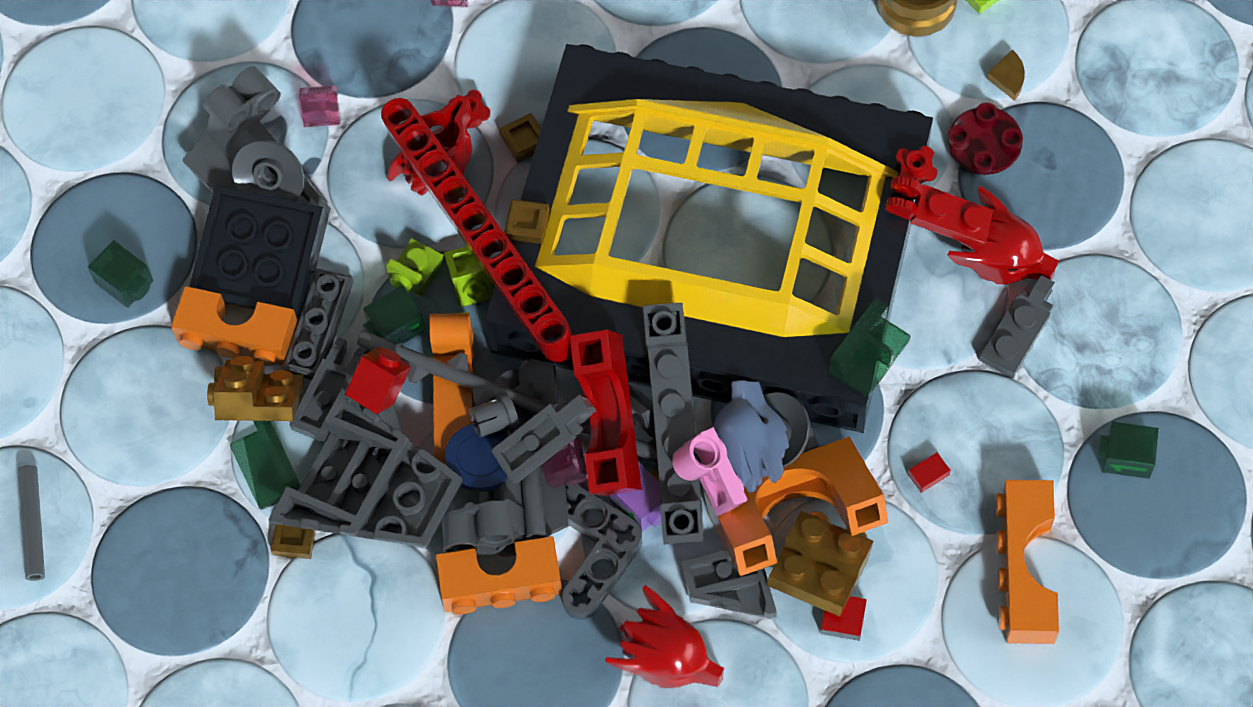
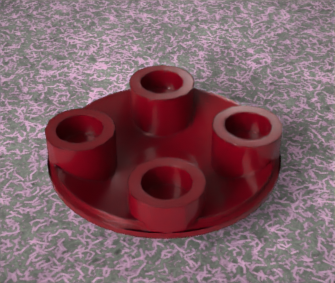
(985, 140)

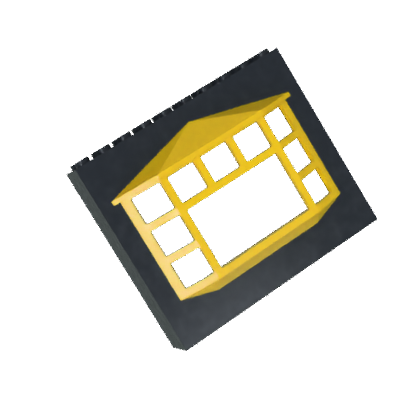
(730, 326)

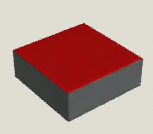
(849, 623)

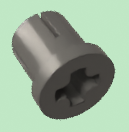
(494, 415)

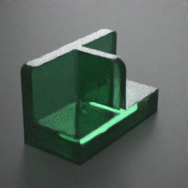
(868, 350)

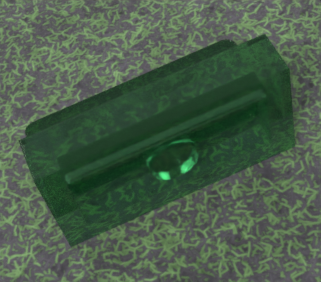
(264, 464)

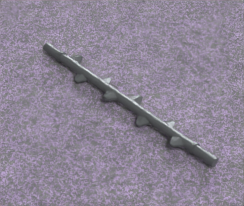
(483, 390)

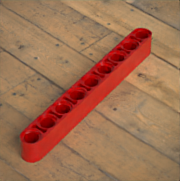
(483, 240)

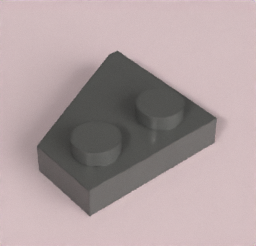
(716, 583)

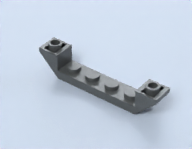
(673, 420)

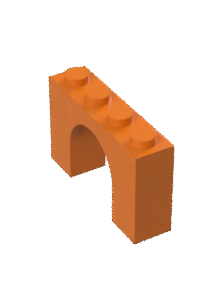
(827, 473)

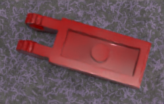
(940, 212)

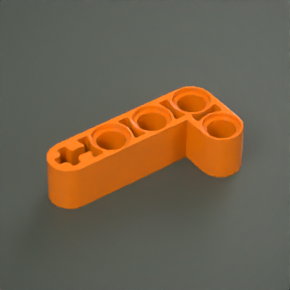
(448, 337)

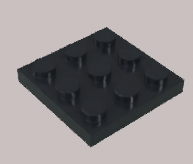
(257, 249)

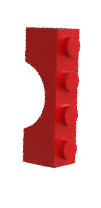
(612, 450)

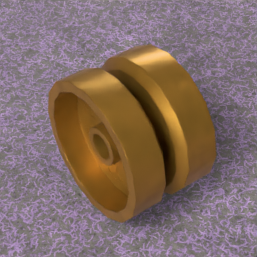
(917, 16)

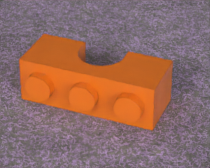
(263, 337)
(468, 586)

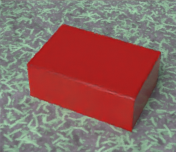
(929, 472)

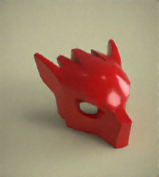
(452, 137)
(1009, 245)
(665, 648)

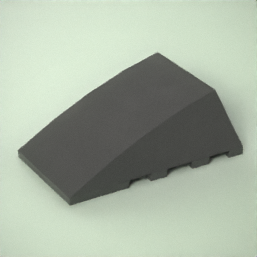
(369, 483)

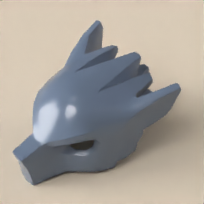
(751, 445)

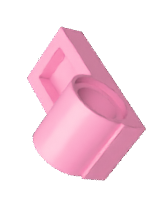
(715, 470)

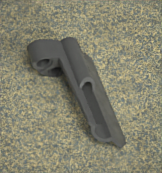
(233, 124)
(499, 517)

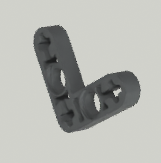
(605, 548)

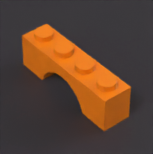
(1029, 607)

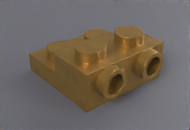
(248, 394)
(820, 562)

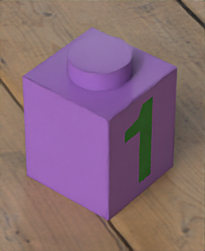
(642, 504)

